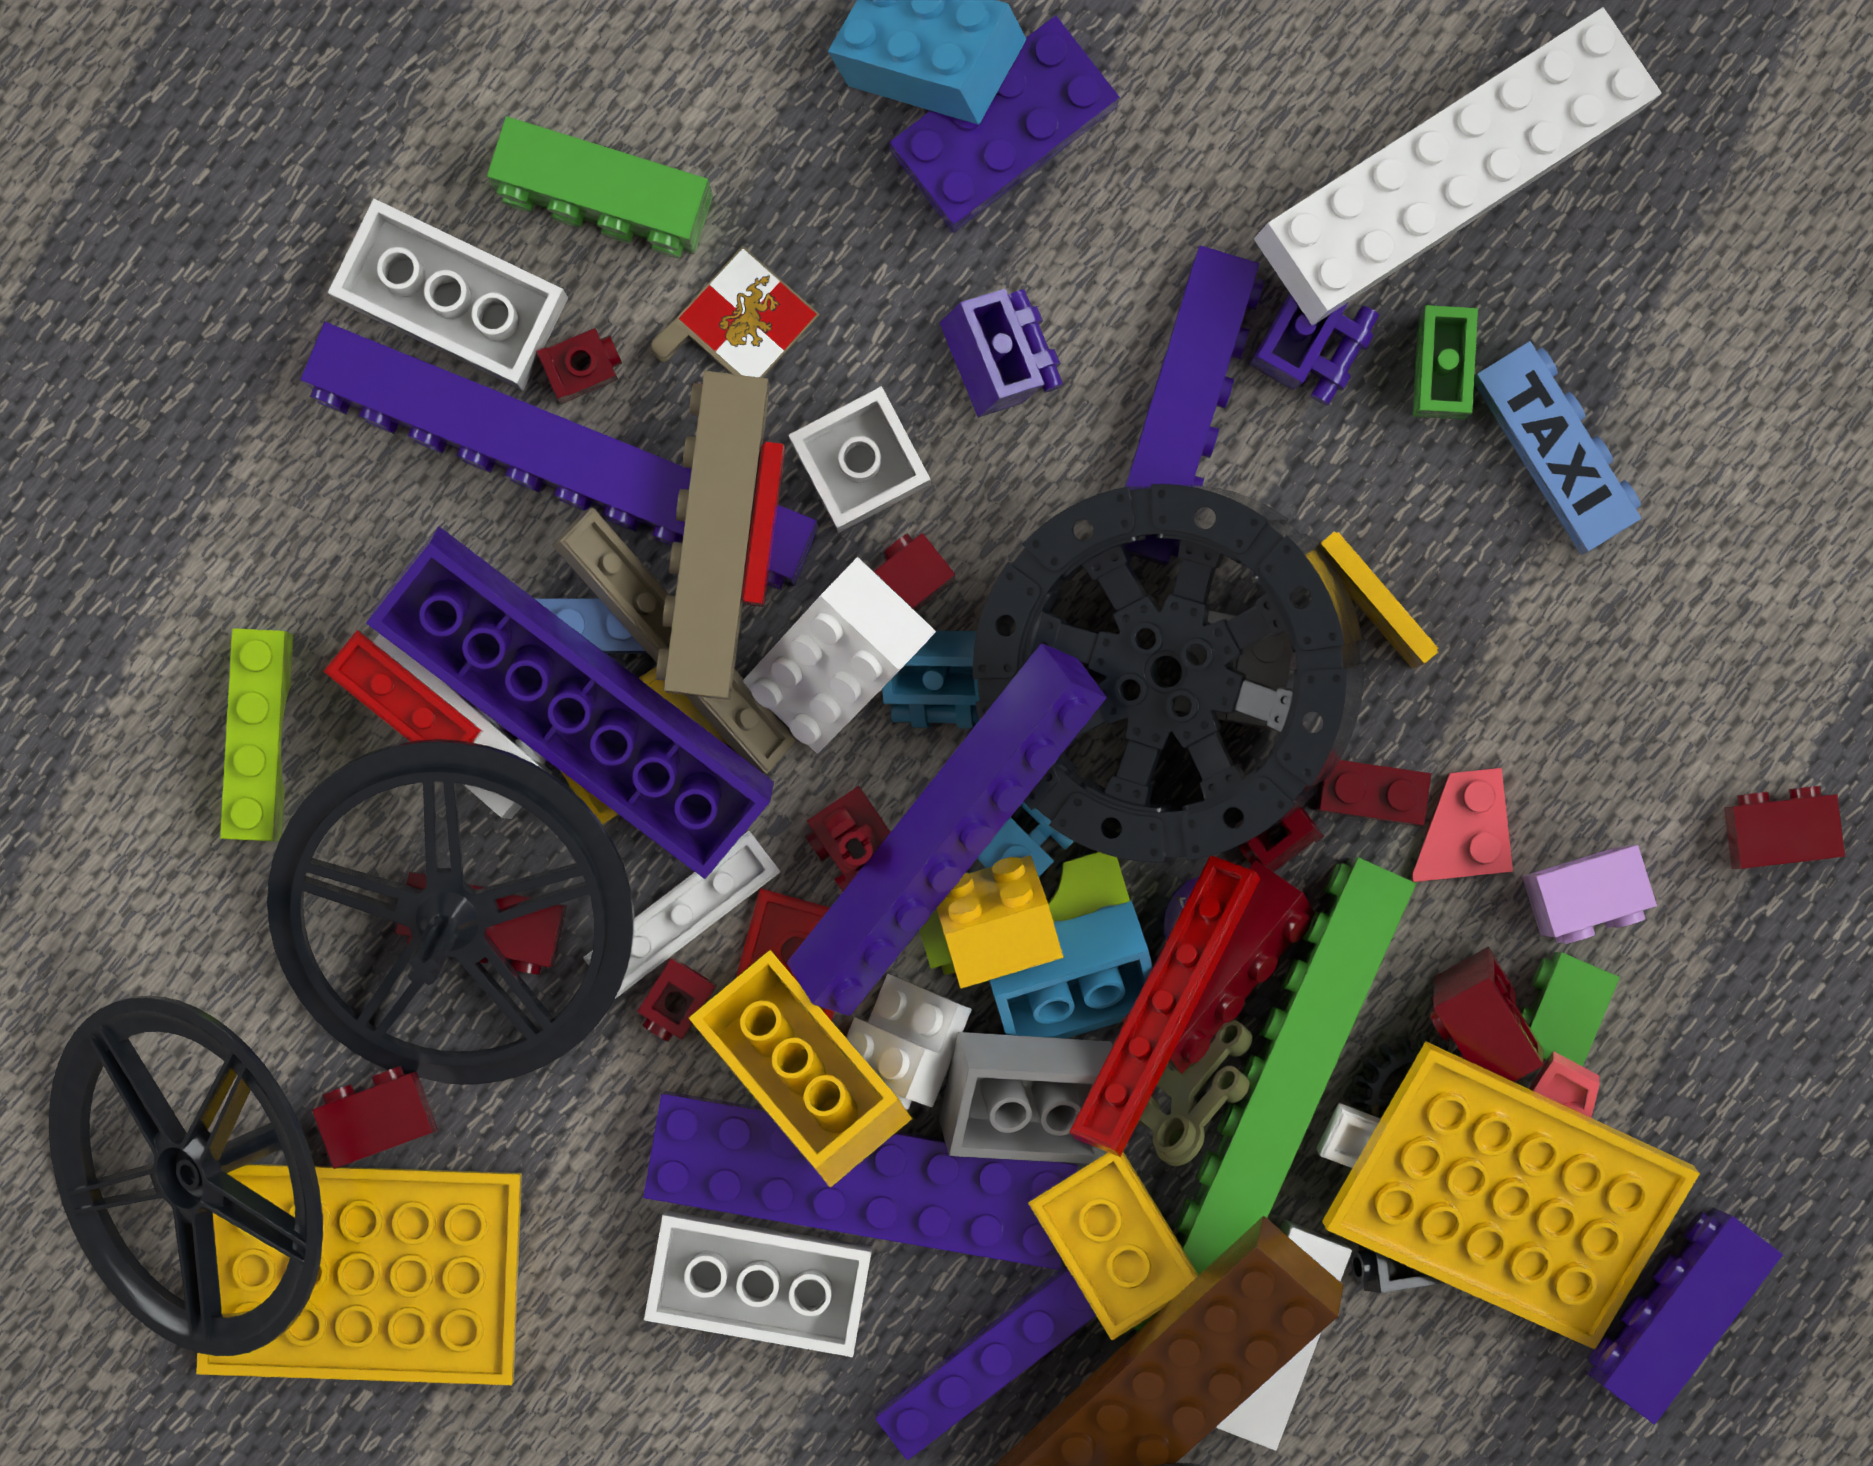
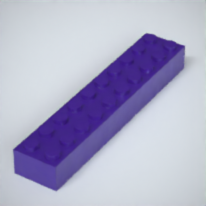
(523, 439)

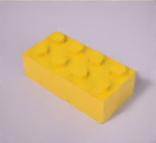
(800, 1068)

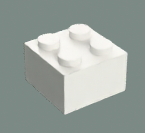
(860, 459)

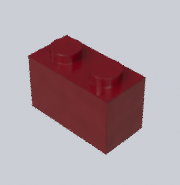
(1375, 793)
(1784, 830)
(374, 1118)

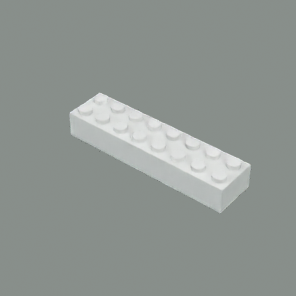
(1456, 166)

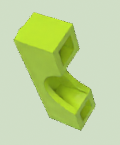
(254, 735)
(1082, 889)

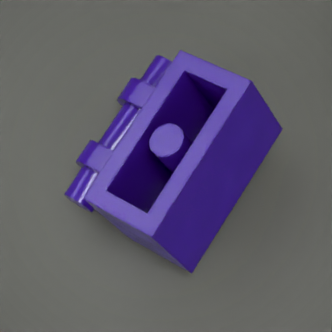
(1294, 347)
(1000, 350)

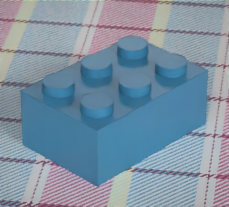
(930, 52)
(1086, 989)

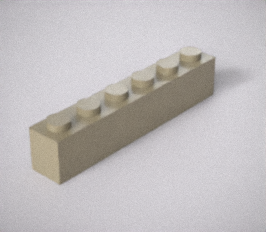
(715, 536)

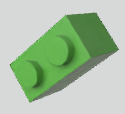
(1445, 362)
(1568, 1005)

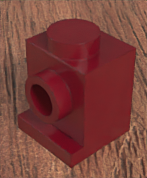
(573, 383)
(1300, 834)
(680, 979)

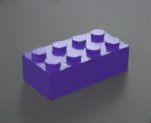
(1038, 111)
(1683, 1313)

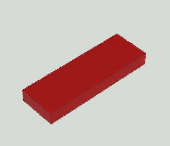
(763, 524)
(397, 694)

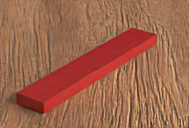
(1164, 1005)

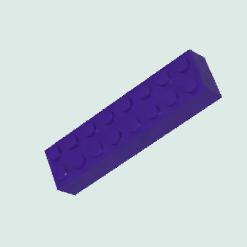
(571, 703)
(903, 1192)

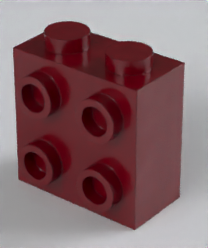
(915, 571)

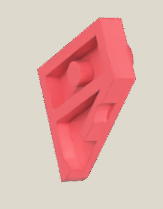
(1467, 829)

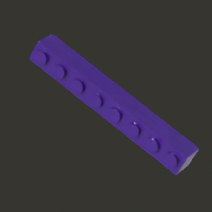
(946, 829)

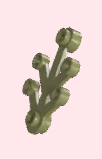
(1181, 1133)

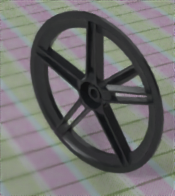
(450, 914)
(186, 1173)

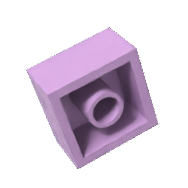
(1589, 892)

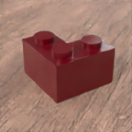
(1480, 1013)

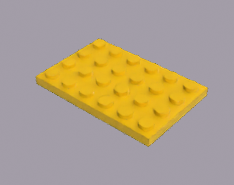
(1510, 1196)
(407, 1280)

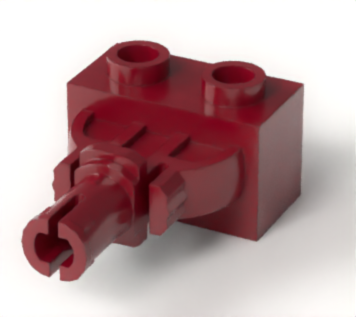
(848, 833)

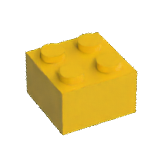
(998, 922)

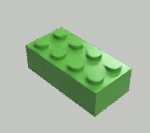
(599, 186)

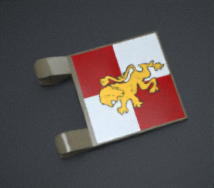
(740, 319)

